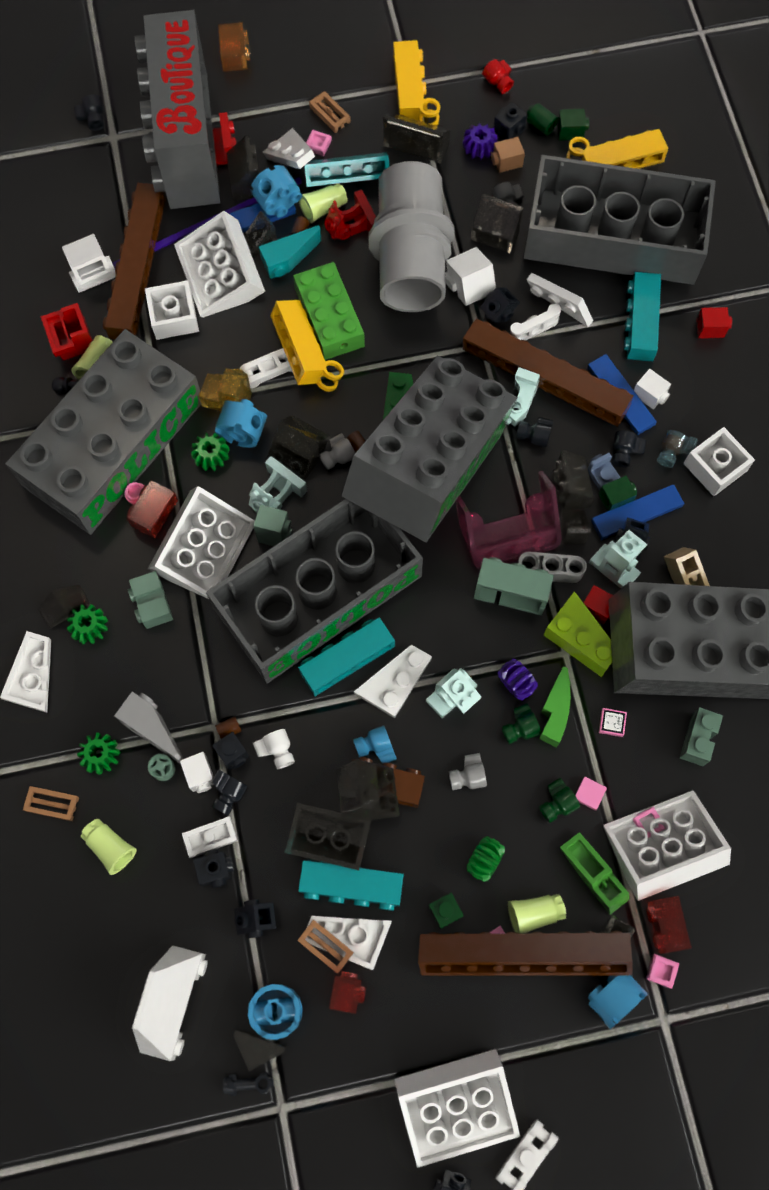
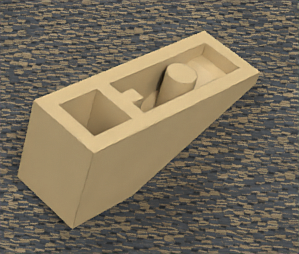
(686, 567)

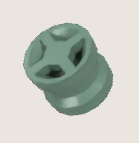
(159, 763)

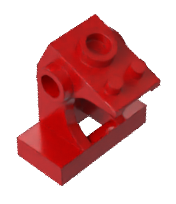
(361, 214)

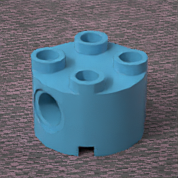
(275, 191)
(240, 423)
(616, 999)
(275, 1011)

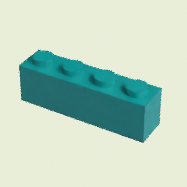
(345, 169)
(643, 316)
(346, 656)
(344, 883)

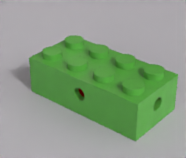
(329, 310)

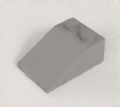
(142, 718)

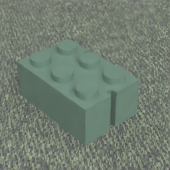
(520, 586)

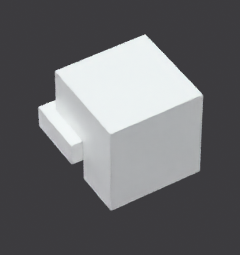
(88, 263)
(470, 275)

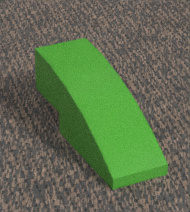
(557, 709)
(595, 873)

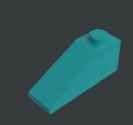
(286, 253)

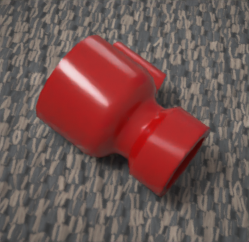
(497, 73)

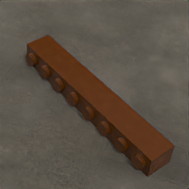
(135, 261)
(556, 374)
(526, 954)

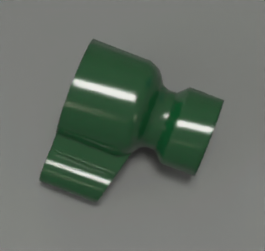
(525, 726)
(562, 802)

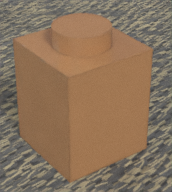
(508, 154)

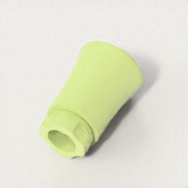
(318, 202)
(91, 355)
(108, 846)
(536, 912)

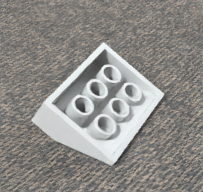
(219, 265)
(202, 543)
(673, 856)
(457, 1107)

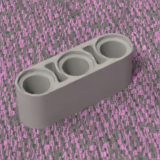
(560, 561)

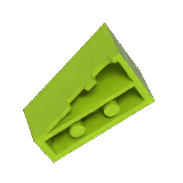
(581, 635)

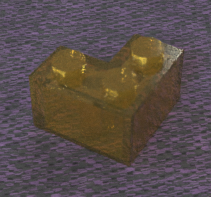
(230, 386)

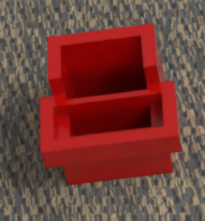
(67, 331)

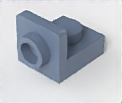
(602, 470)

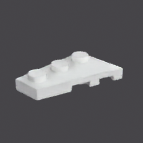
(289, 150)
(568, 301)
(29, 675)
(395, 681)
(360, 935)

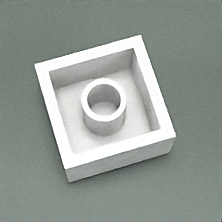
(171, 310)
(718, 461)

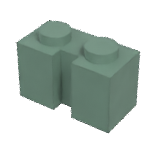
(272, 525)
(150, 599)
(697, 743)

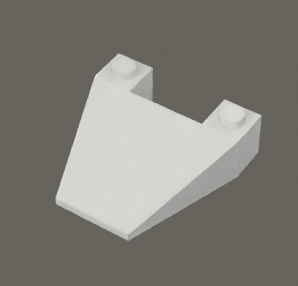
(165, 1002)

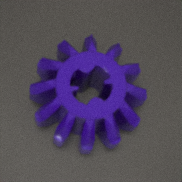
(479, 141)
(517, 679)

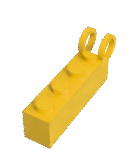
(409, 82)
(631, 151)
(301, 345)

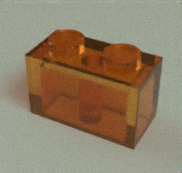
(232, 46)

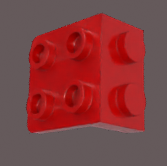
(223, 139)

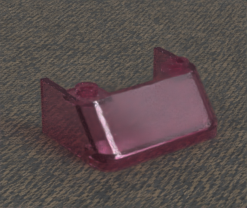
(509, 538)

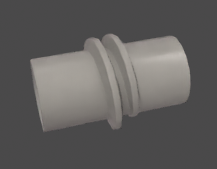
(411, 237)

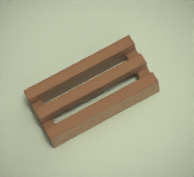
(327, 114)
(30, 799)
(308, 932)

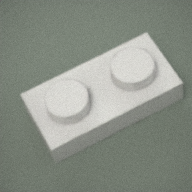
(209, 837)

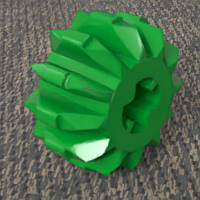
(214, 444)
(80, 630)
(107, 749)
(485, 858)

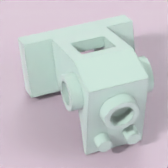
(527, 385)
(282, 480)
(620, 556)
(452, 691)

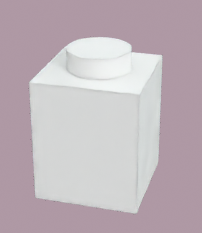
(652, 389)
(197, 772)

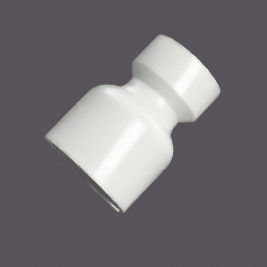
(275, 744)

